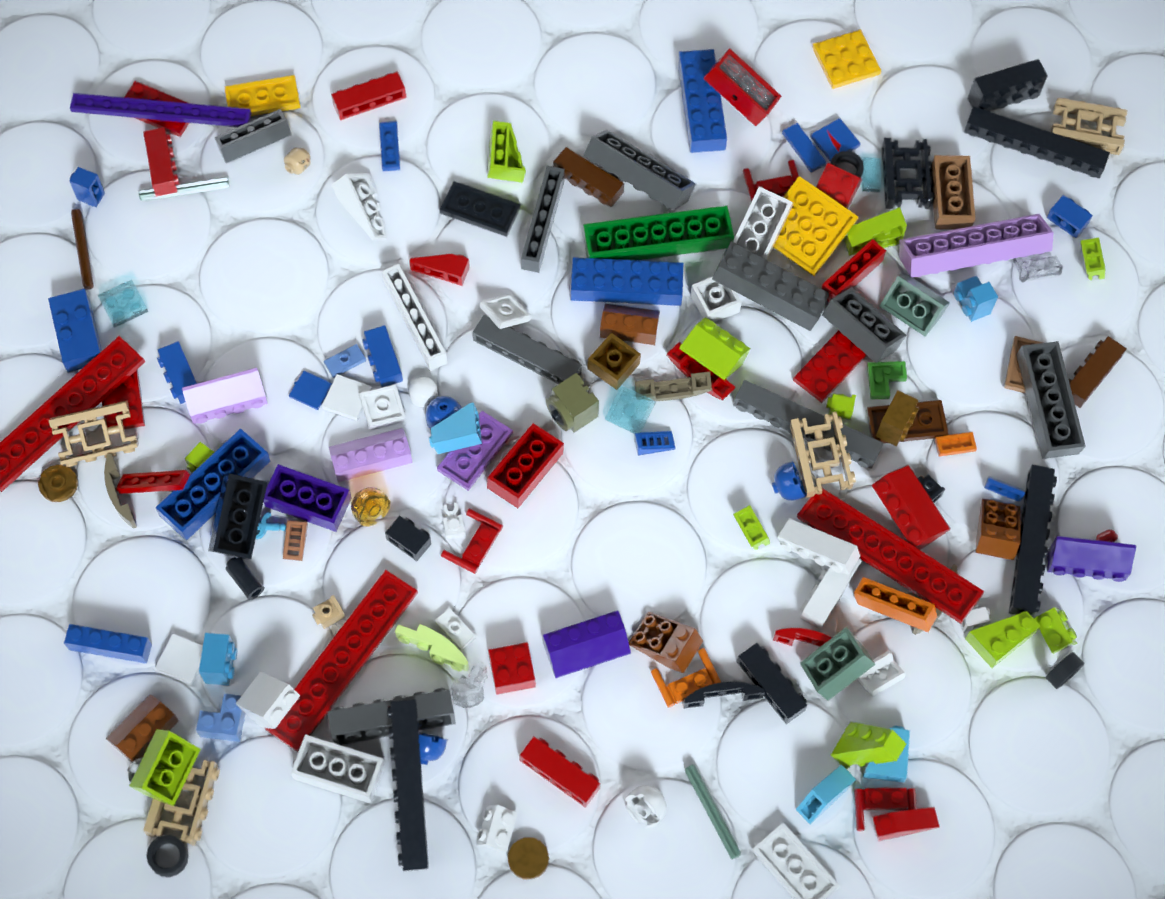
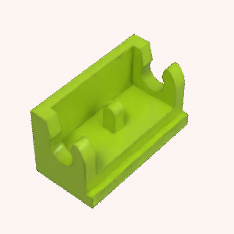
(1093, 258)
(751, 527)

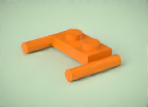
(683, 687)

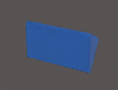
(1004, 489)

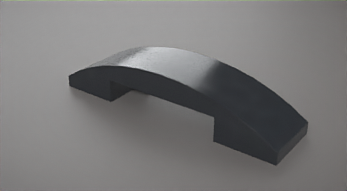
(748, 691)

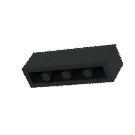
(777, 688)

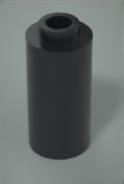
(244, 578)

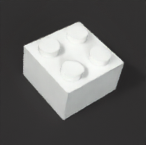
(715, 300)

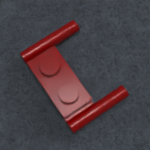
(775, 185)
(479, 545)
(882, 800)

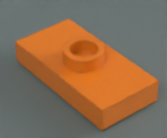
(955, 444)

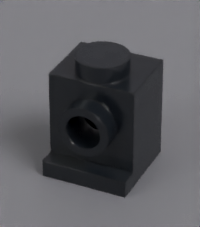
(935, 490)

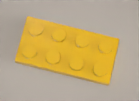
(264, 95)

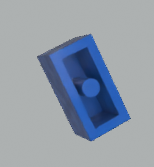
(87, 187)
(1069, 216)

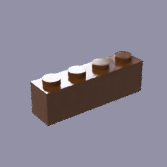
(589, 177)
(1095, 370)

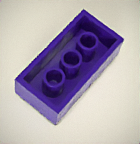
(307, 498)

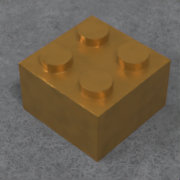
(614, 361)
(898, 418)

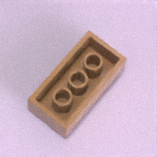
(952, 192)

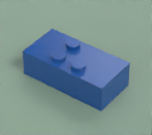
(75, 329)

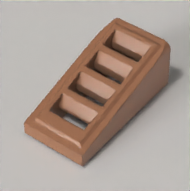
(295, 524)

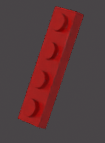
(152, 481)

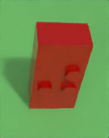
(525, 465)

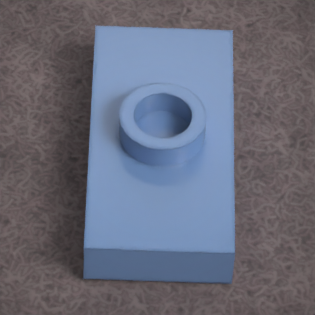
(344, 360)

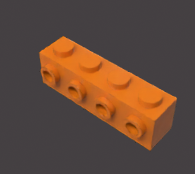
(895, 604)

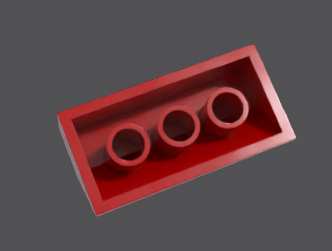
(911, 507)

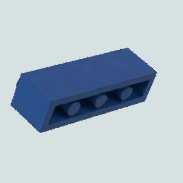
(107, 643)

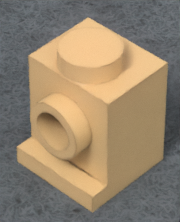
(334, 615)

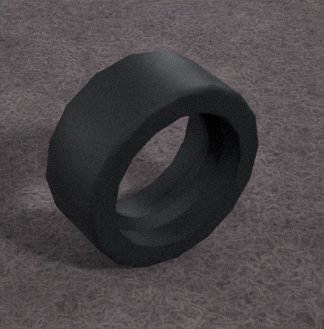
(850, 157)
(1065, 670)
(156, 844)

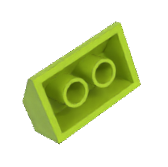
(715, 348)
(165, 767)

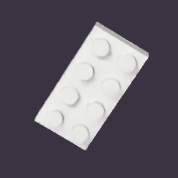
(794, 865)

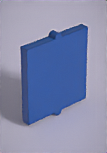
(310, 390)

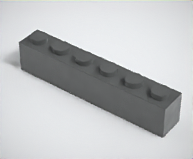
(542, 219)
(525, 351)

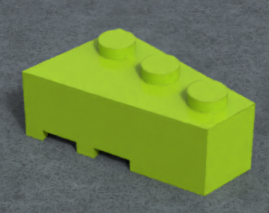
(867, 744)

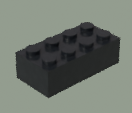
(1008, 86)
(237, 516)

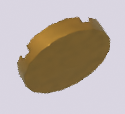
(58, 483)
(528, 858)

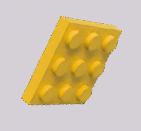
(846, 59)

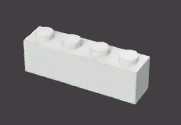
(818, 546)
(826, 595)

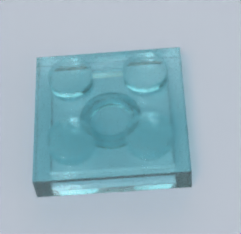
(123, 303)
(630, 410)

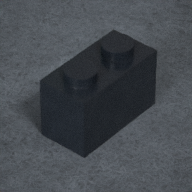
(408, 537)

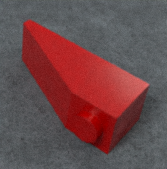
(445, 267)
(905, 823)

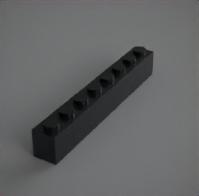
(1036, 142)
(1033, 535)
(409, 785)

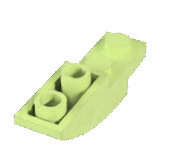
(440, 648)

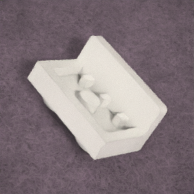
(881, 675)
(496, 828)

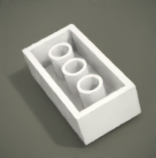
(763, 222)
(338, 768)

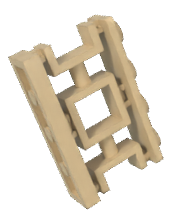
(1090, 112)
(90, 418)
(807, 456)
(199, 802)

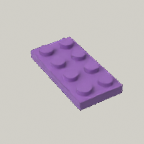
(468, 464)

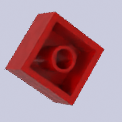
(839, 184)
(512, 668)

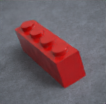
(368, 95)
(160, 161)
(855, 269)
(560, 771)

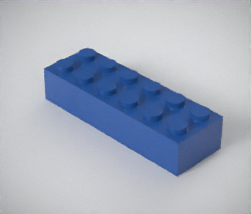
(701, 102)
(627, 281)
(198, 501)

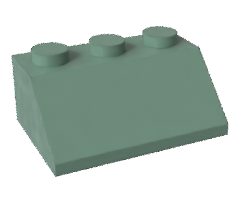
(914, 304)
(837, 664)

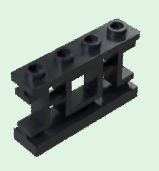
(893, 173)

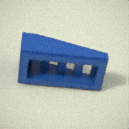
(647, 436)

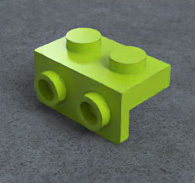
(1056, 630)

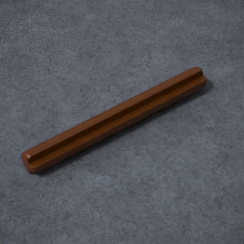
(82, 249)

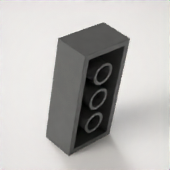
(864, 325)

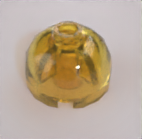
(369, 505)

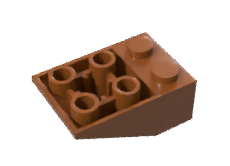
(998, 529)
(666, 641)

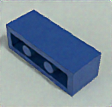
(382, 356)
(177, 369)

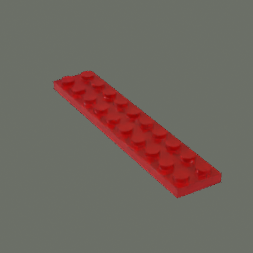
(80, 393)
(892, 555)
(344, 658)

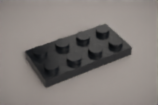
(480, 208)

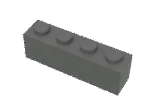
(253, 136)

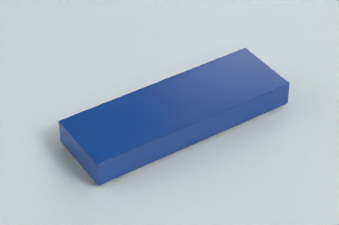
(389, 146)
(804, 147)

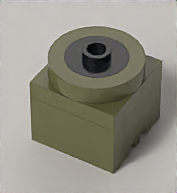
(572, 404)

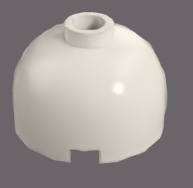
(647, 805)

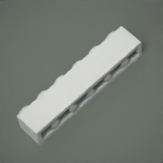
(414, 317)

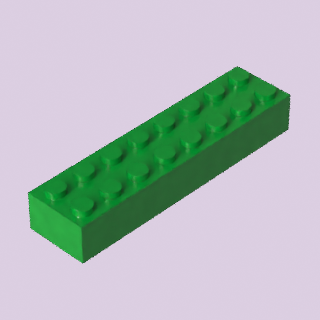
(659, 235)

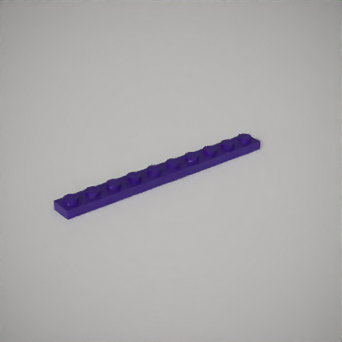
(159, 110)

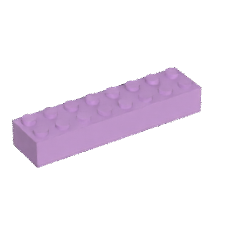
(975, 245)

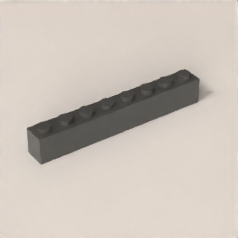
(780, 411)

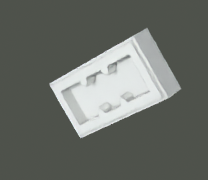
(455, 629)

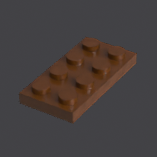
(928, 423)

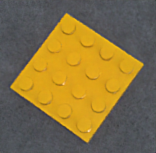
(812, 227)

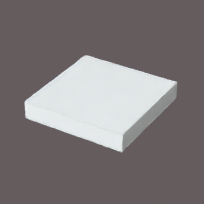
(505, 311)
(344, 397)
(382, 406)
(180, 659)

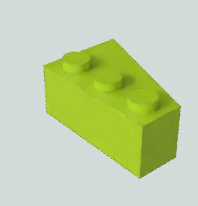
(504, 157)
(884, 229)
(1002, 637)

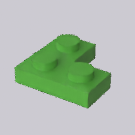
(881, 374)

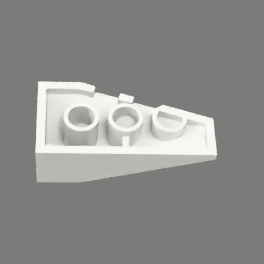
(358, 197)

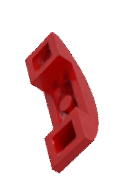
(688, 366)
(809, 636)

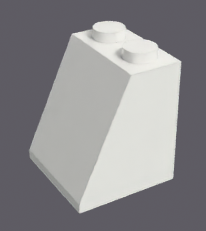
(267, 700)

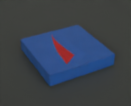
(835, 139)

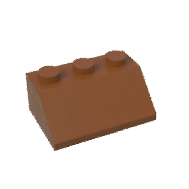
(630, 323)
(138, 729)

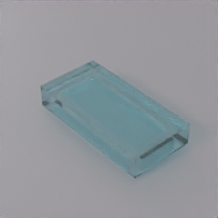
(871, 175)

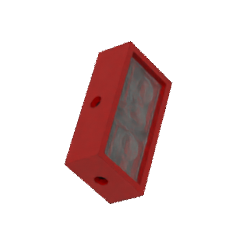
(742, 87)

